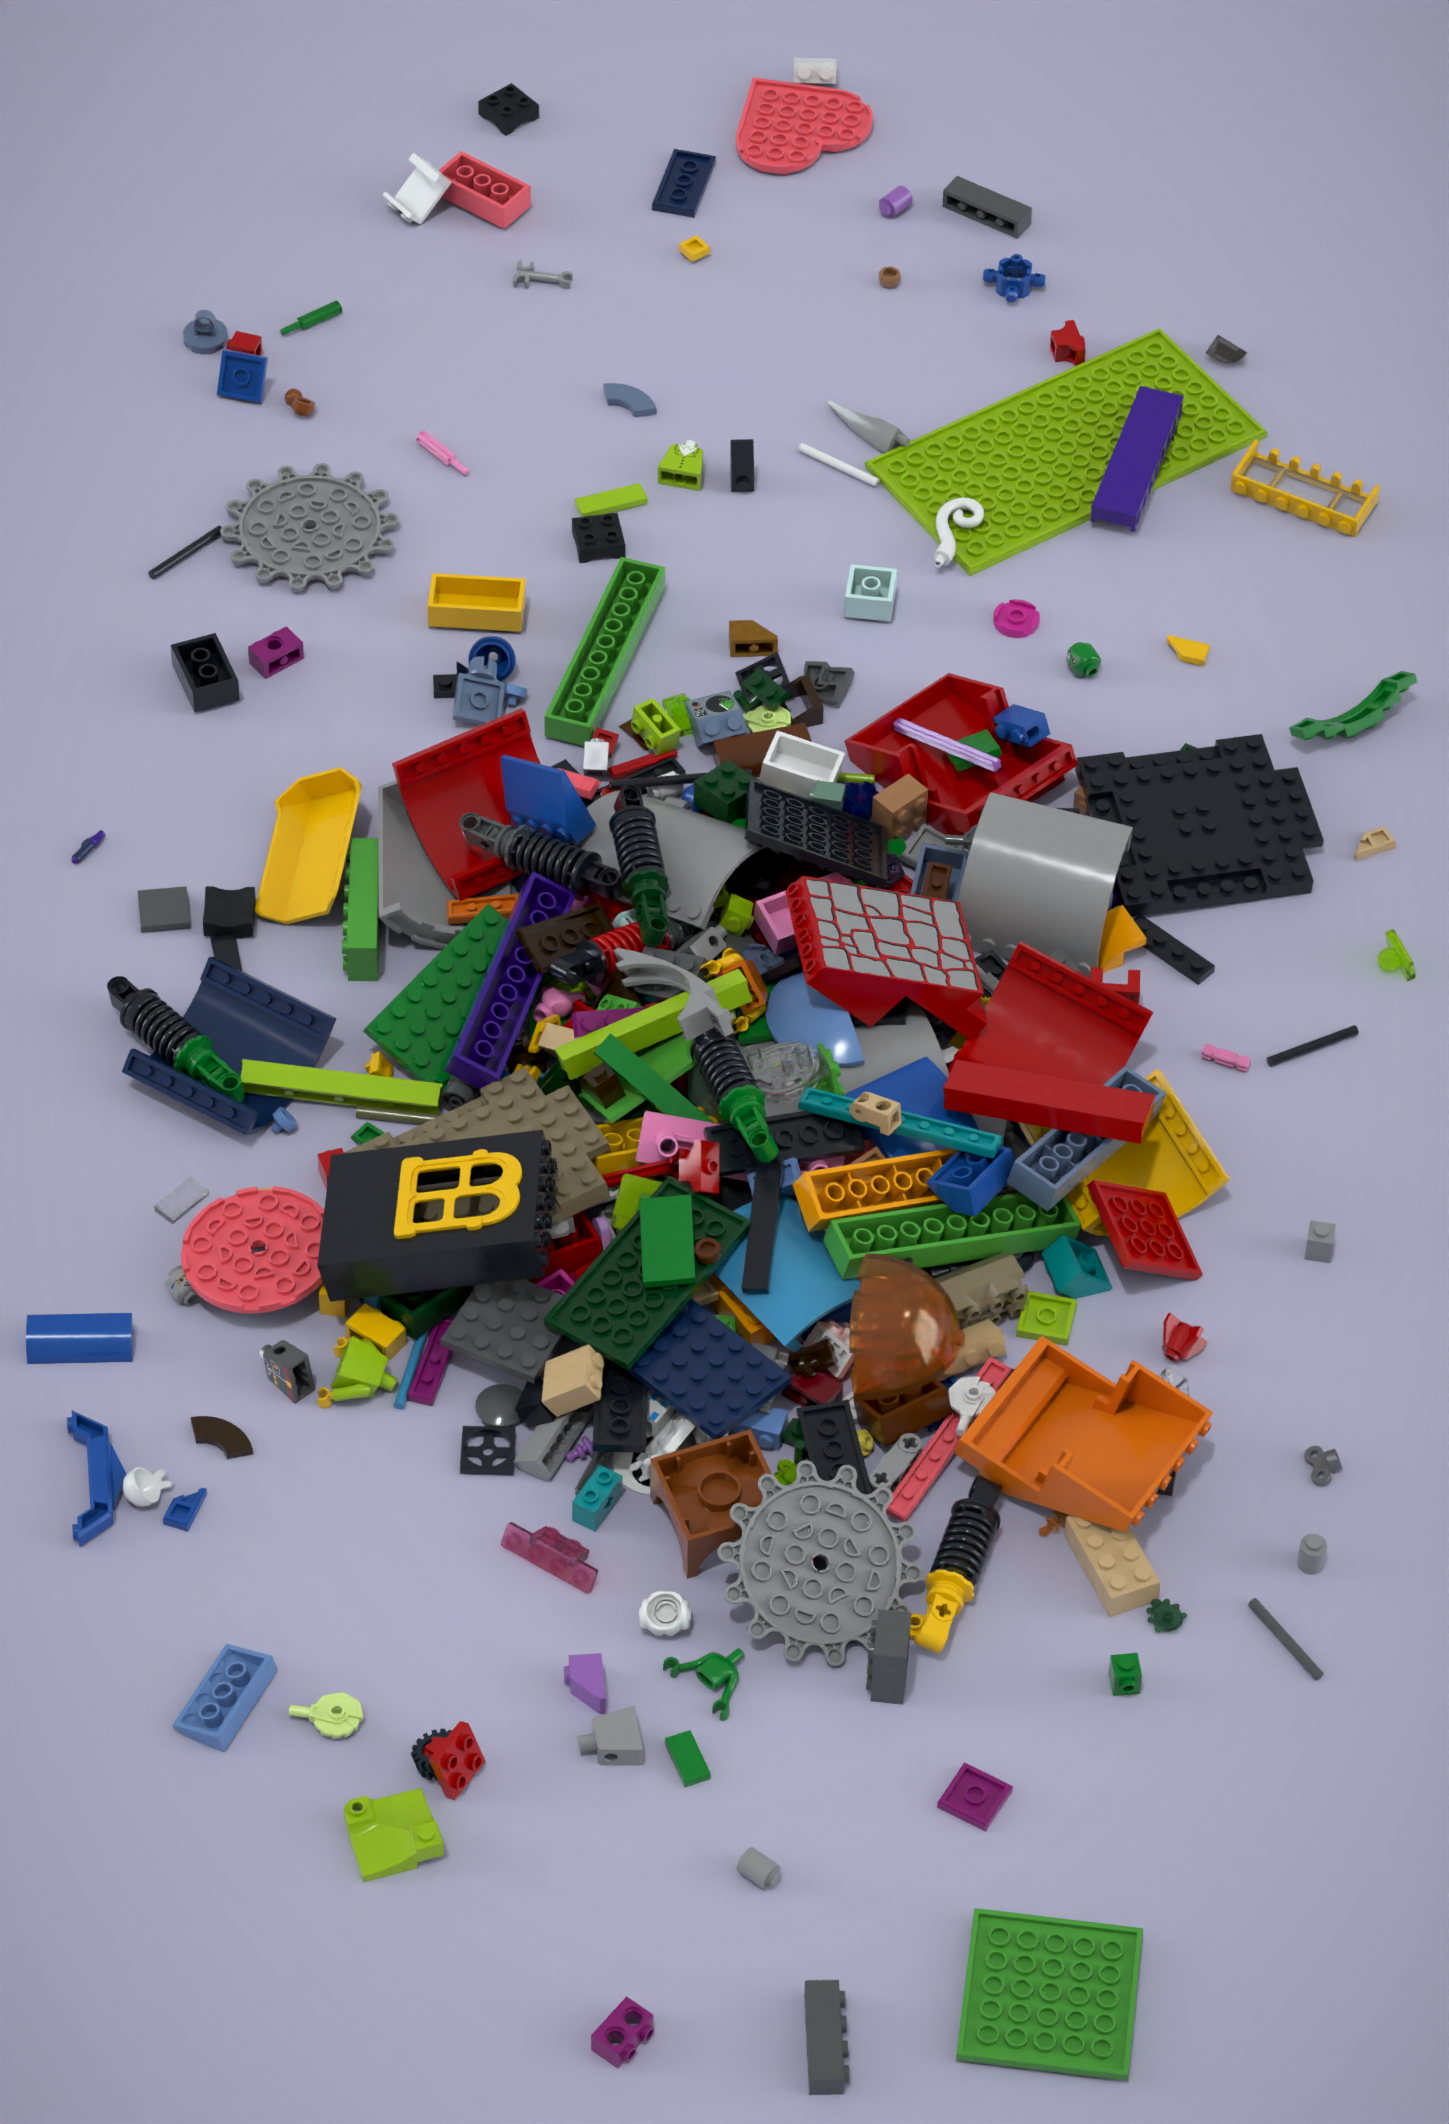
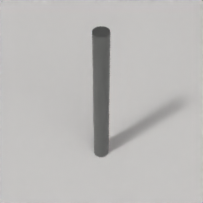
(1286, 1639)

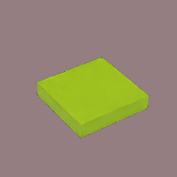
(1047, 1317)

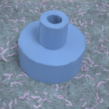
(514, 692)
(284, 1120)

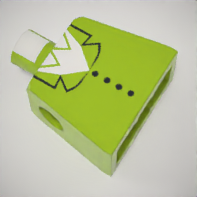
(682, 466)

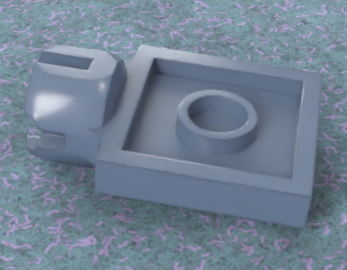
(478, 693)

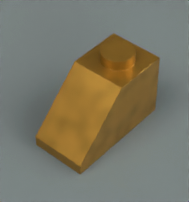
(751, 639)

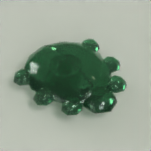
(1165, 1616)

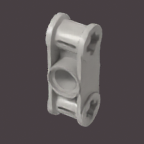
(896, 1462)

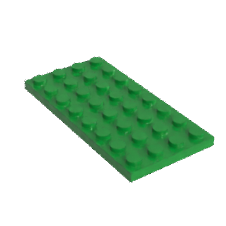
(431, 1010)

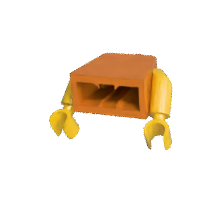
(756, 986)

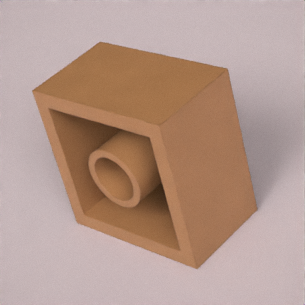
(901, 807)

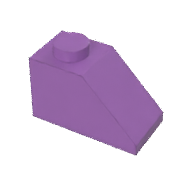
(587, 1680)

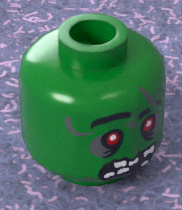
(1083, 659)

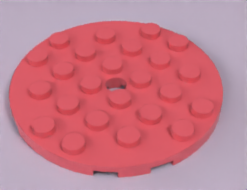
(221, 1243)

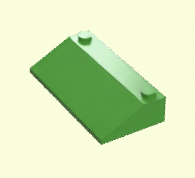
(667, 1058)

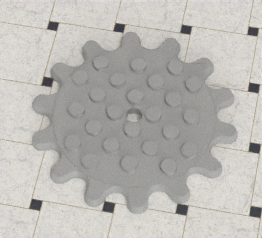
(276, 521)
(825, 1522)

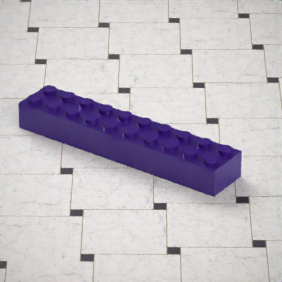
(506, 988)

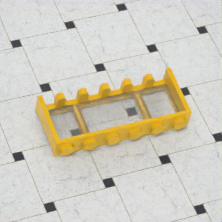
(1303, 492)

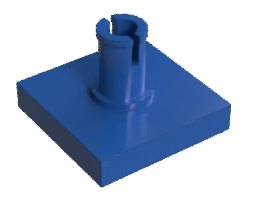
(242, 375)

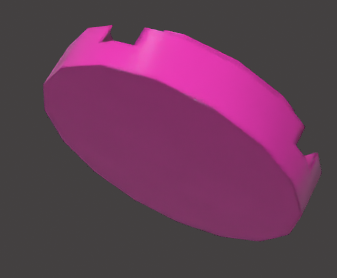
(1016, 618)

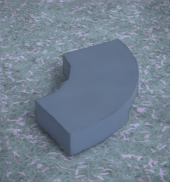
(629, 397)

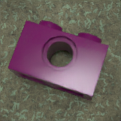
(275, 652)

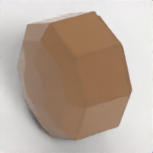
(889, 276)

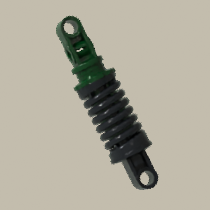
(641, 863)

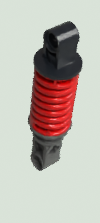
(595, 957)

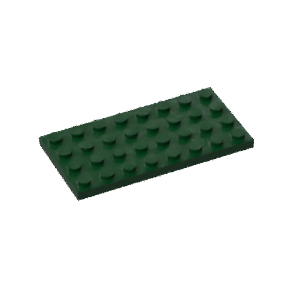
(609, 1299)

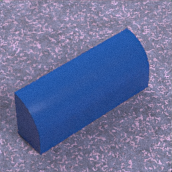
(79, 1338)

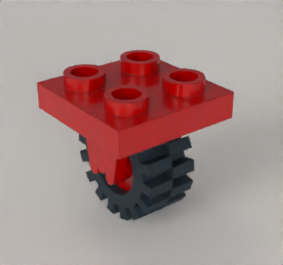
(449, 1758)

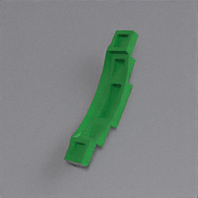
(1363, 715)

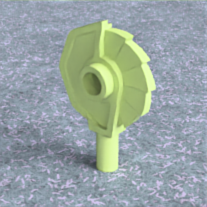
(764, 719)
(332, 1714)

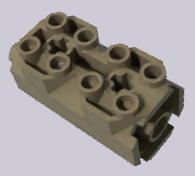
(986, 1290)

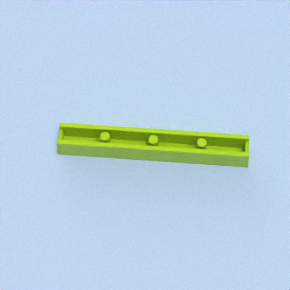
(648, 1025)
(339, 1087)

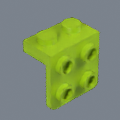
(628, 1198)

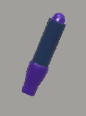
(87, 846)

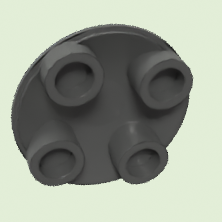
(497, 1406)

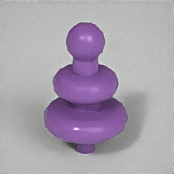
(581, 1450)

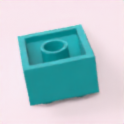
(1075, 1268)

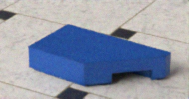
(184, 1510)

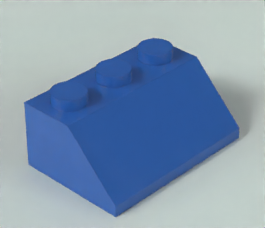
(971, 1180)

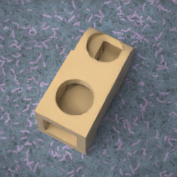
(877, 1111)

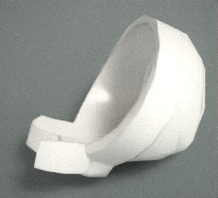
(143, 1487)

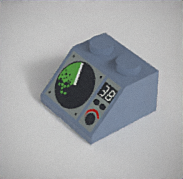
(715, 718)

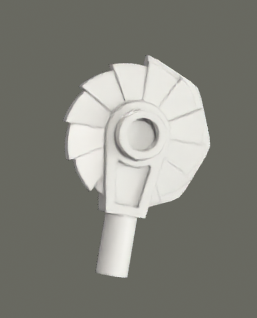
(968, 1399)

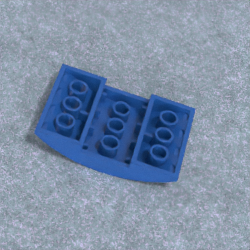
(919, 1092)

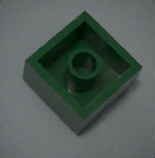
(723, 792)

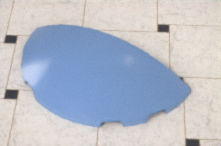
(806, 1016)

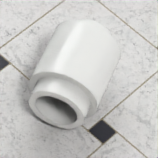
(663, 792)

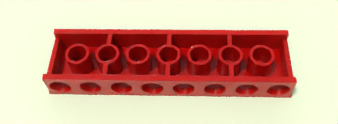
(1048, 1101)

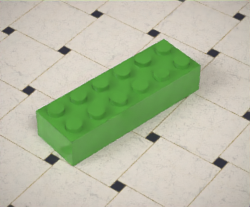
(362, 910)

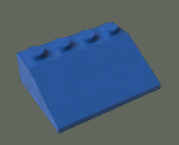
(544, 800)

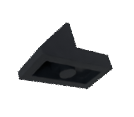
(445, 685)

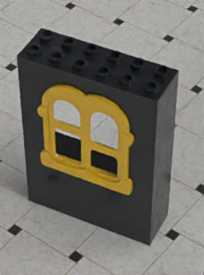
(369, 1211)

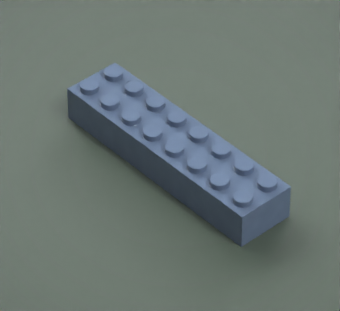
(1067, 1157)

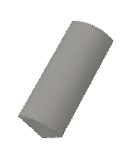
(552, 1442)

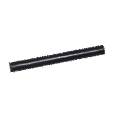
(185, 552)
(1312, 1045)

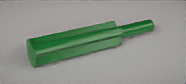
(314, 317)

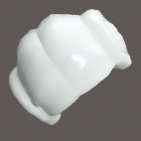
(665, 1613)

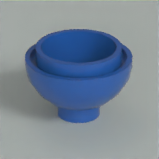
(506, 655)

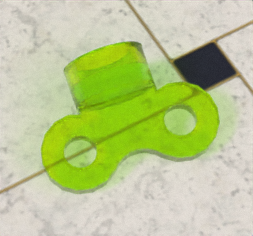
(786, 1476)

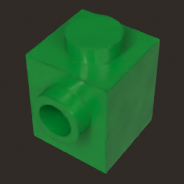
(1125, 1674)

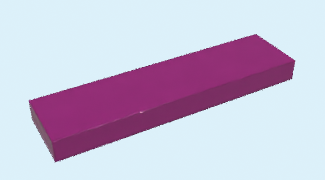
(431, 1367)

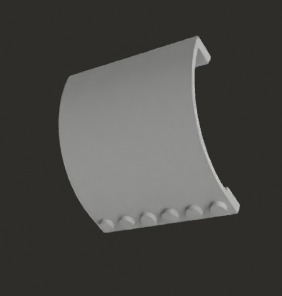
(1040, 879)

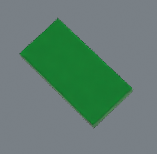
(667, 1241)

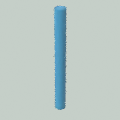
(410, 1371)

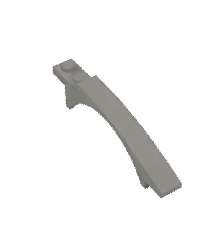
(702, 1008)

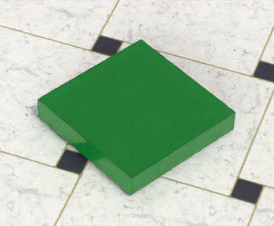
(982, 741)

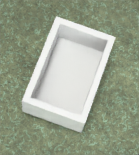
(799, 763)

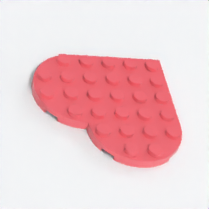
(792, 123)

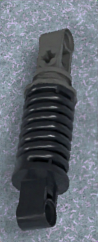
(534, 851)

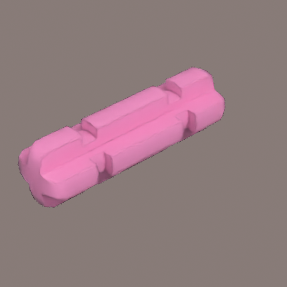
(1226, 1057)

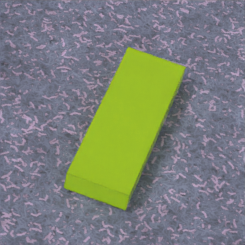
(611, 500)

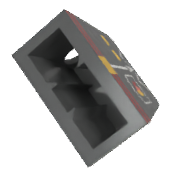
(288, 1369)

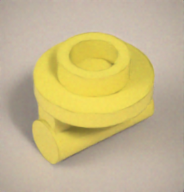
(866, 1441)

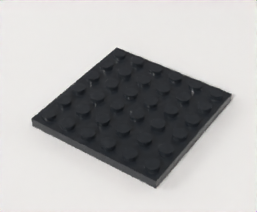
(816, 833)

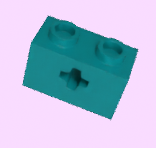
(597, 1498)

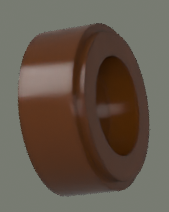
(707, 1251)

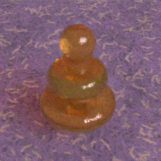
(1052, 1524)

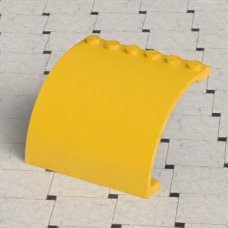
(1168, 1160)

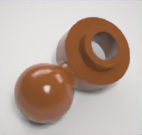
(301, 405)

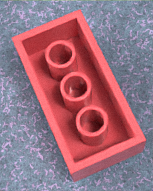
(485, 190)

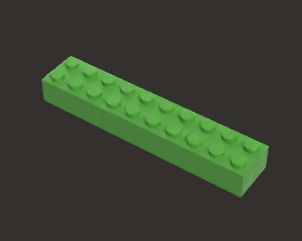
(605, 651)
(941, 1236)

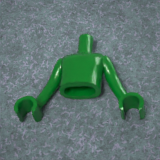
(713, 1672)

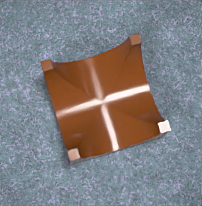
(701, 1488)

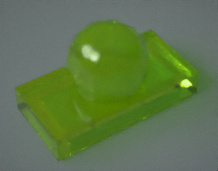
(677, 711)
(1396, 957)

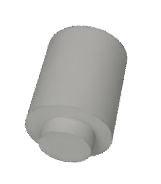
(1312, 1554)
(759, 1868)

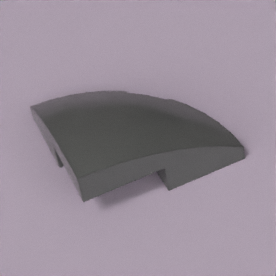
(828, 681)

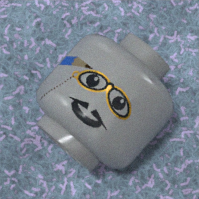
(180, 1288)

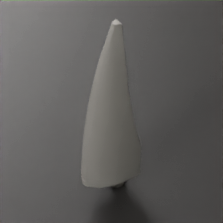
(871, 429)

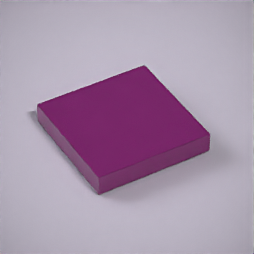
(974, 1797)

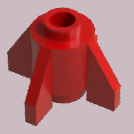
(1181, 1339)

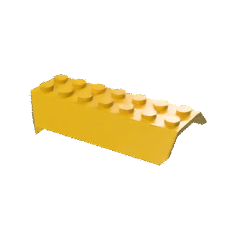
(308, 846)

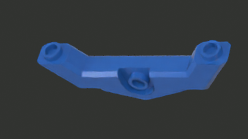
(104, 1475)

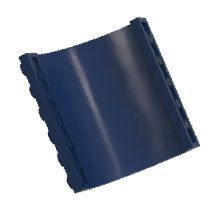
(243, 1022)

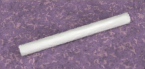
(840, 465)

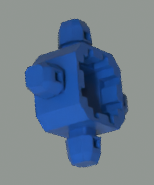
(1013, 288)

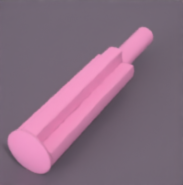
(440, 451)

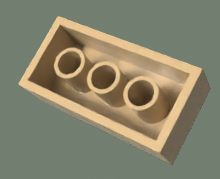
(1112, 1565)

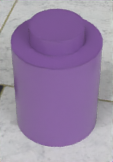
(895, 201)

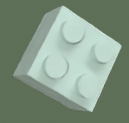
(870, 592)

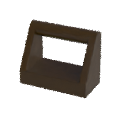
(804, 688)

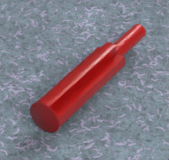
(627, 768)

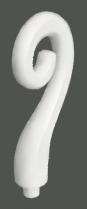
(947, 547)

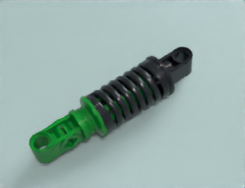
(172, 1037)
(734, 1090)

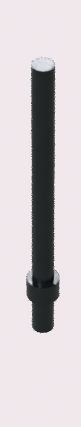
(659, 781)

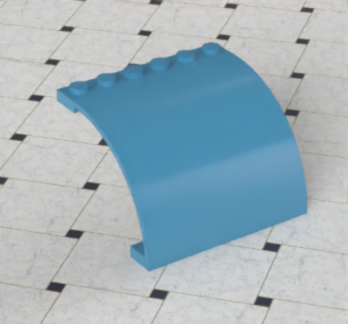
(801, 1281)

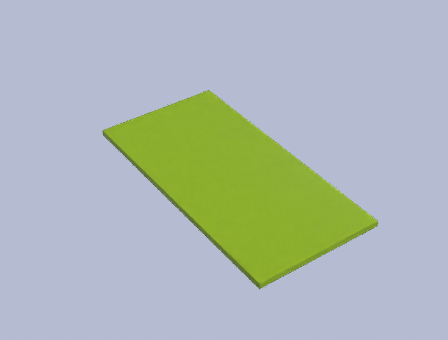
(1046, 449)

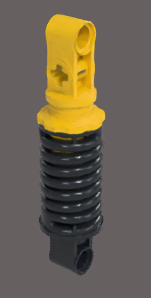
(959, 1561)

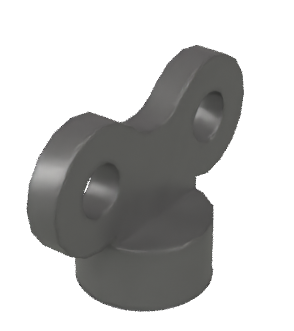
(1322, 1463)

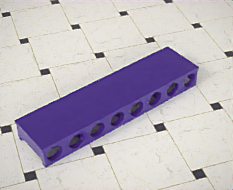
(1137, 457)

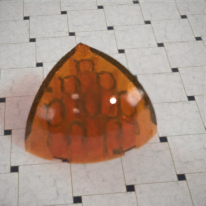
(899, 1329)

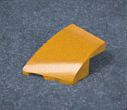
(1118, 936)

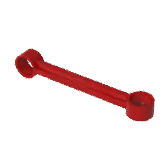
(648, 1170)

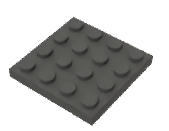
(506, 1328)

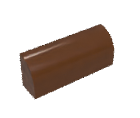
(750, 749)

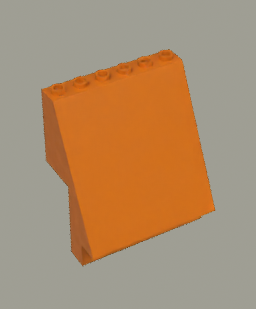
(1080, 1440)

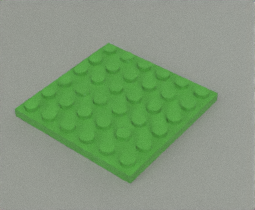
(1050, 1994)

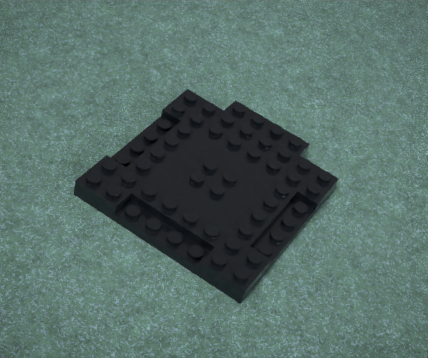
(1204, 825)

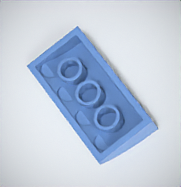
(225, 1696)

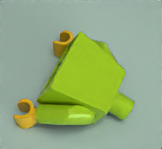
(357, 1373)

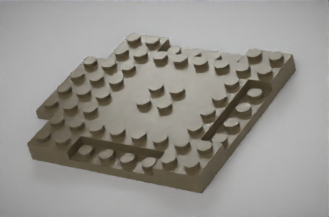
(514, 1107)

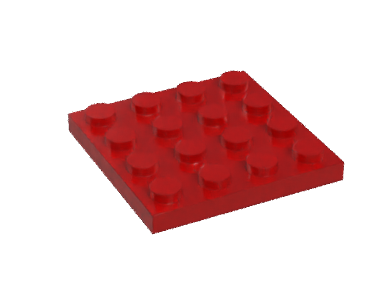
(1144, 1230)

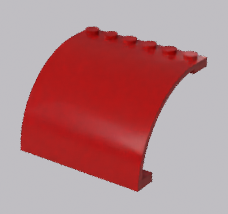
(461, 779)
(1055, 1022)

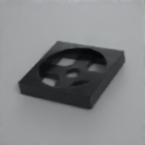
(772, 660)
(488, 1434)

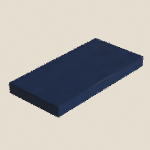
(684, 183)

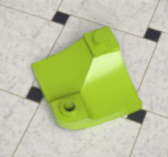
(391, 1833)

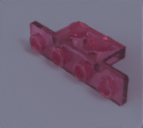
(552, 1553)

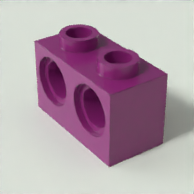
(617, 2029)

